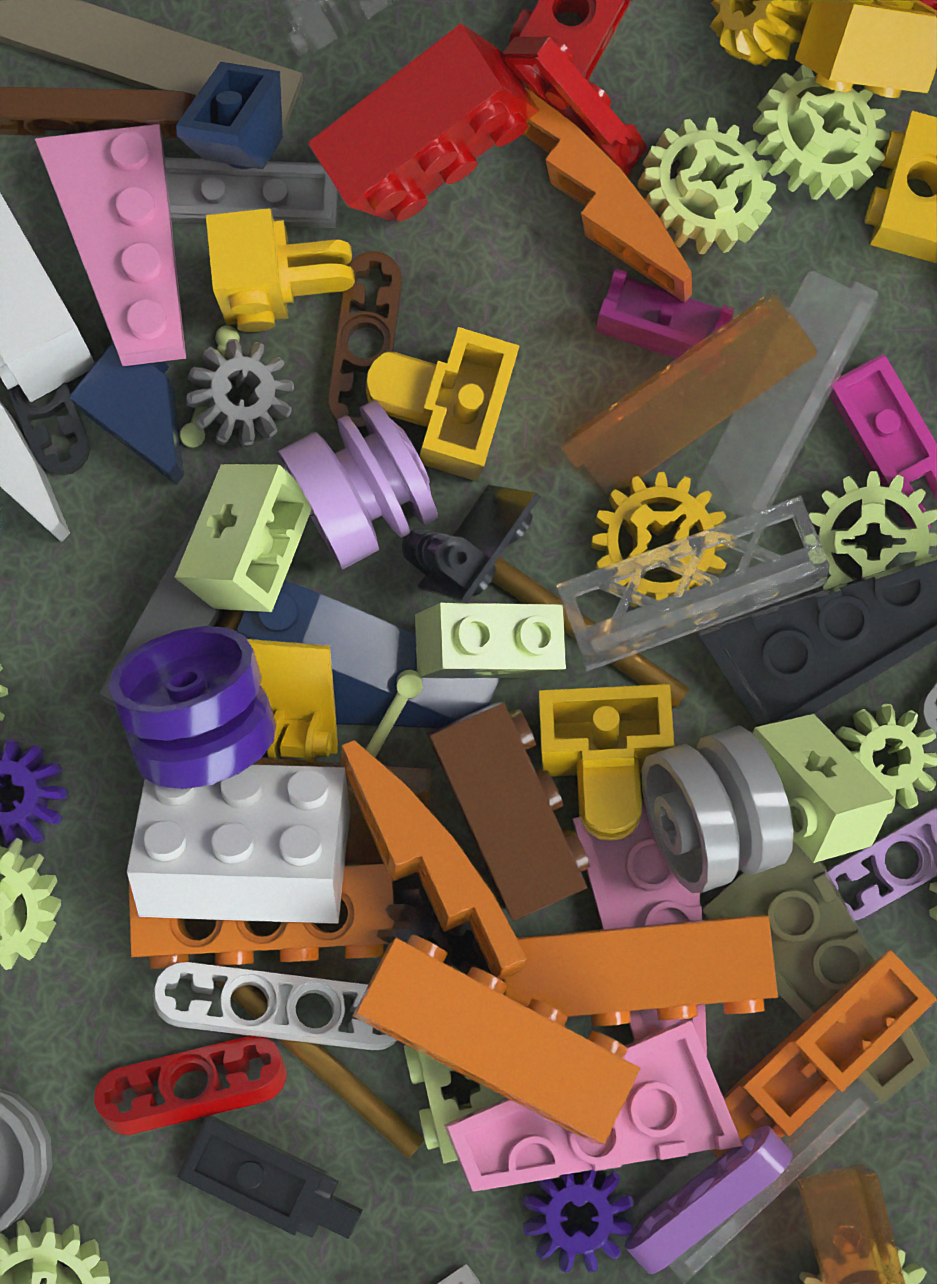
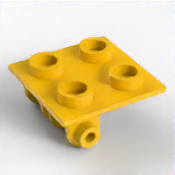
(300, 696)

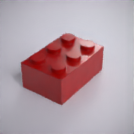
(424, 126)

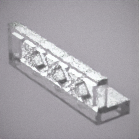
(701, 606)

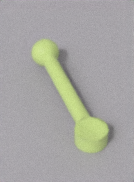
(190, 434)
(408, 686)

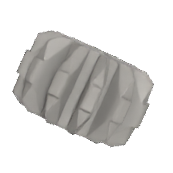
(217, 384)

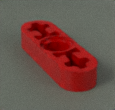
(149, 1115)

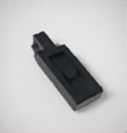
(266, 1181)

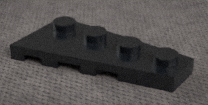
(826, 643)

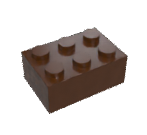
(510, 808)

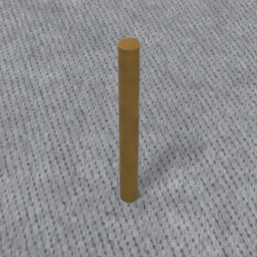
(635, 666)
(338, 1079)

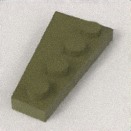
(816, 951)

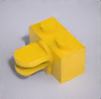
(871, 44)
(261, 273)
(452, 398)
(604, 742)

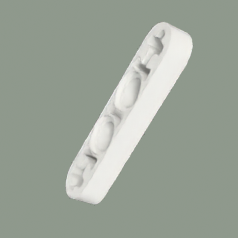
(280, 1017)

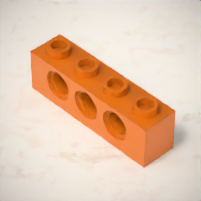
(364, 890)

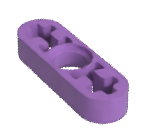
(708, 1199)

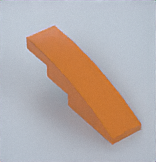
(614, 209)
(417, 842)
(828, 1049)

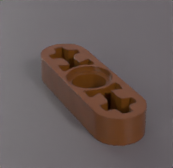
(387, 300)

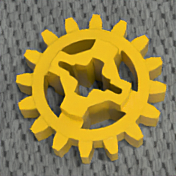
(639, 519)

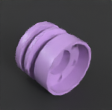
(360, 483)

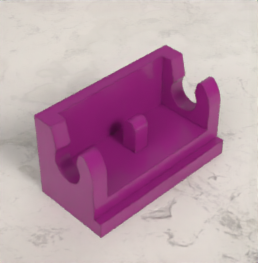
(656, 317)

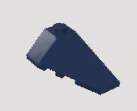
(365, 660)

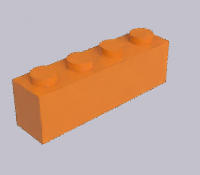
(650, 968)
(497, 1040)

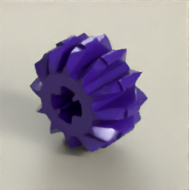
(27, 773)
(576, 1237)

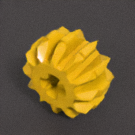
(759, 27)

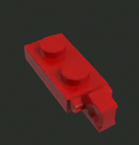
(549, 72)

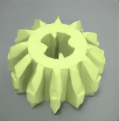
(872, 737)

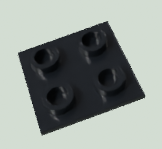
(464, 562)

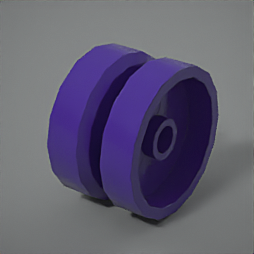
(193, 707)

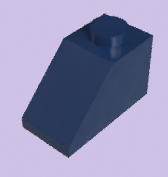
(235, 117)
(135, 408)

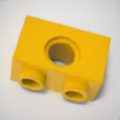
(900, 217)

